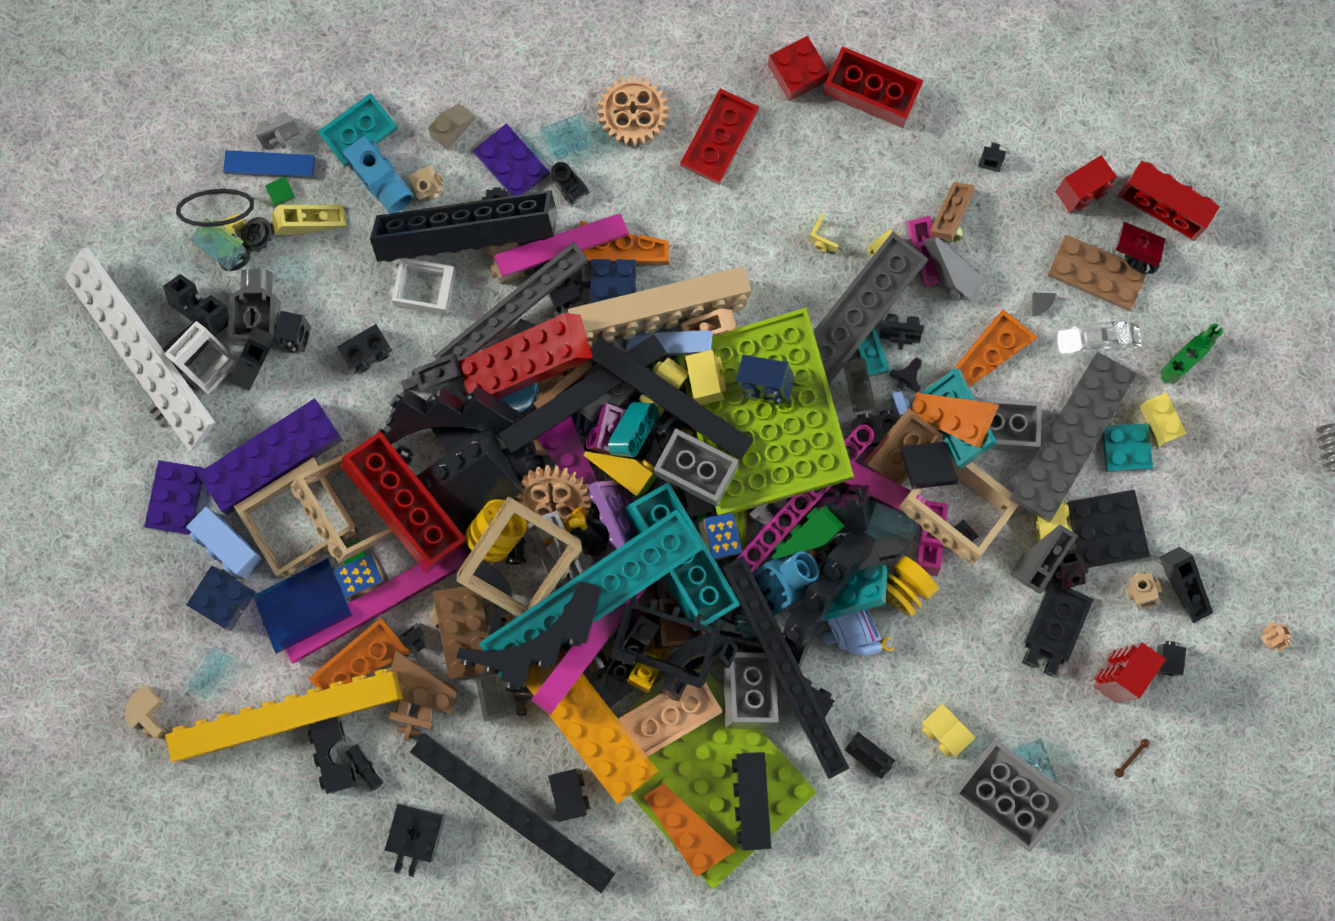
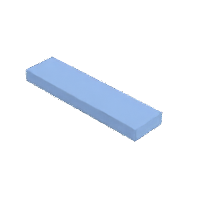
(678, 343)

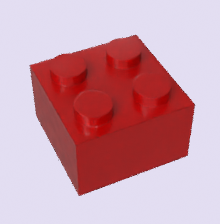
(798, 68)
(1086, 184)

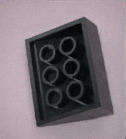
(470, 478)

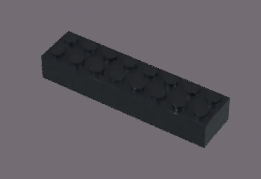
(464, 226)

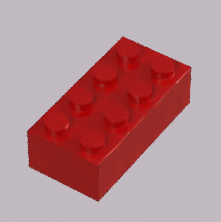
(872, 87)
(1168, 200)
(1128, 672)

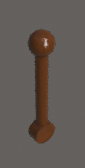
(1119, 772)

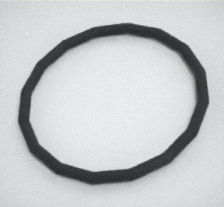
(219, 223)

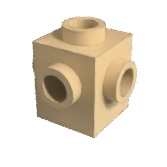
(426, 183)
(1144, 590)

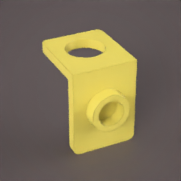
(821, 243)

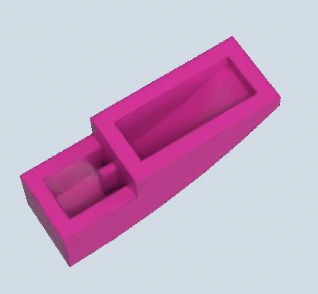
(918, 231)
(929, 547)

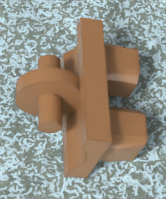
(423, 719)

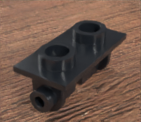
(665, 427)
(869, 755)

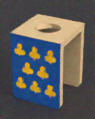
(720, 536)
(359, 577)

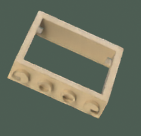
(275, 489)
(323, 525)
(948, 535)
(558, 572)

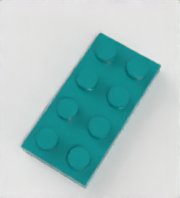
(955, 386)

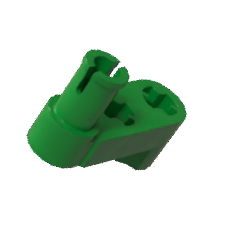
(1198, 346)

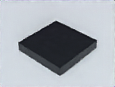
(929, 465)

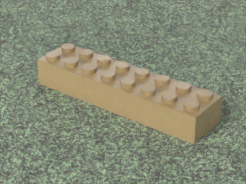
(664, 305)

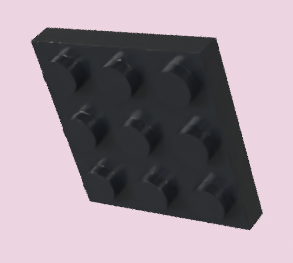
(1108, 528)

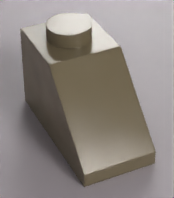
(450, 125)

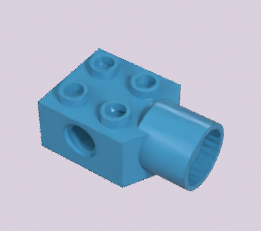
(378, 175)
(785, 580)

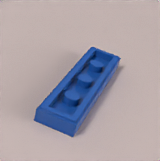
(269, 164)

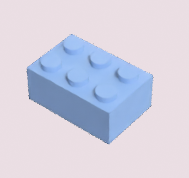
(224, 544)

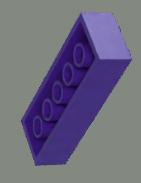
(270, 455)

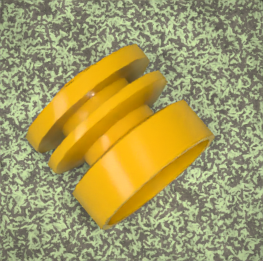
(507, 539)
(910, 583)

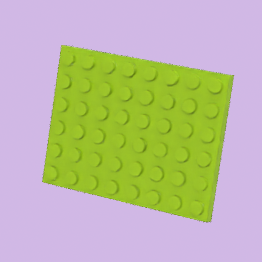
(795, 443)
(701, 775)

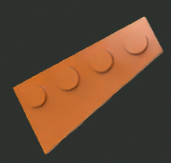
(642, 248)
(996, 345)
(959, 417)
(360, 657)
(690, 833)

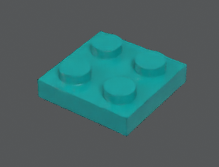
(1127, 447)

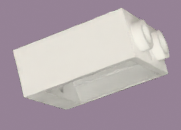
(446, 288)
(189, 344)

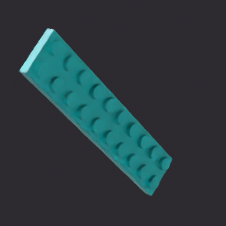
(619, 573)

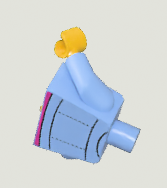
(856, 634)

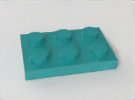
(362, 119)
(862, 592)

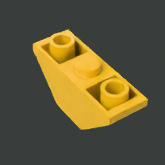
(644, 676)

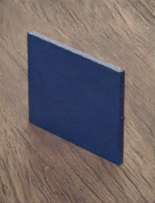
(302, 606)

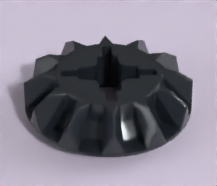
(256, 225)
(1140, 266)

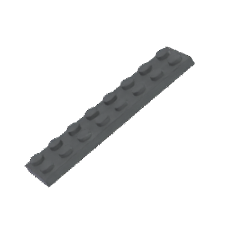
(866, 302)
(1073, 437)

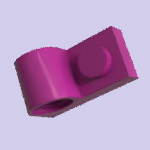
(608, 421)

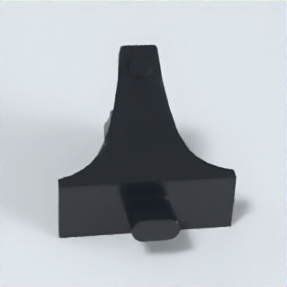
(908, 376)
(521, 697)

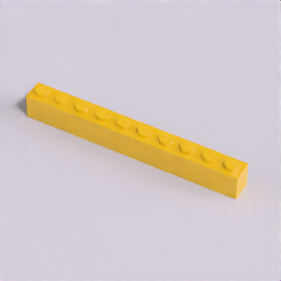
(283, 716)

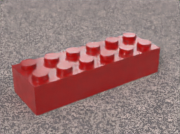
(528, 357)
(403, 502)

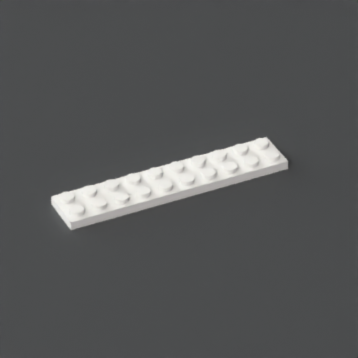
(139, 349)

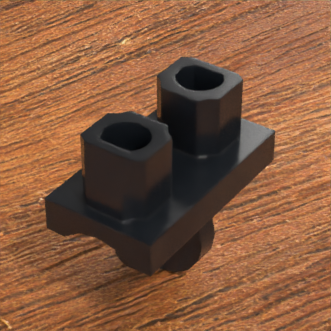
(901, 332)

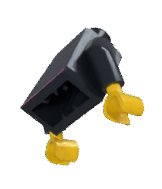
(595, 531)

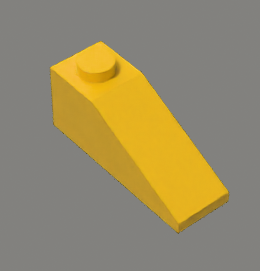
(630, 473)

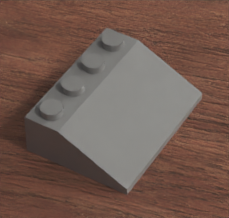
(1011, 795)

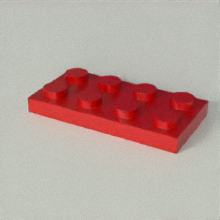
(719, 136)

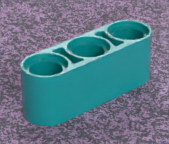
(633, 429)

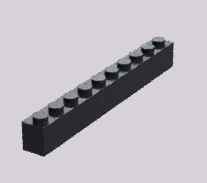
(513, 812)

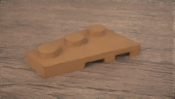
(421, 686)

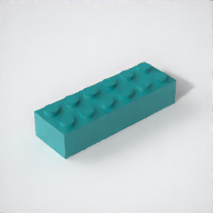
(697, 581)

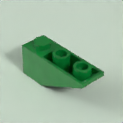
(814, 533)

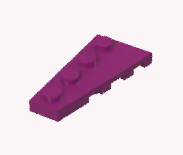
(567, 451)

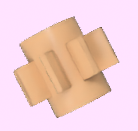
(1276, 636)

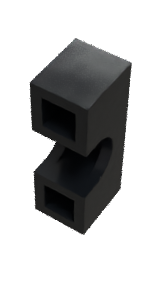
(185, 299)
(324, 737)

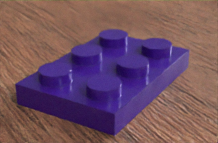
(511, 161)
(173, 497)

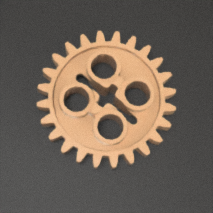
(634, 130)
(567, 492)

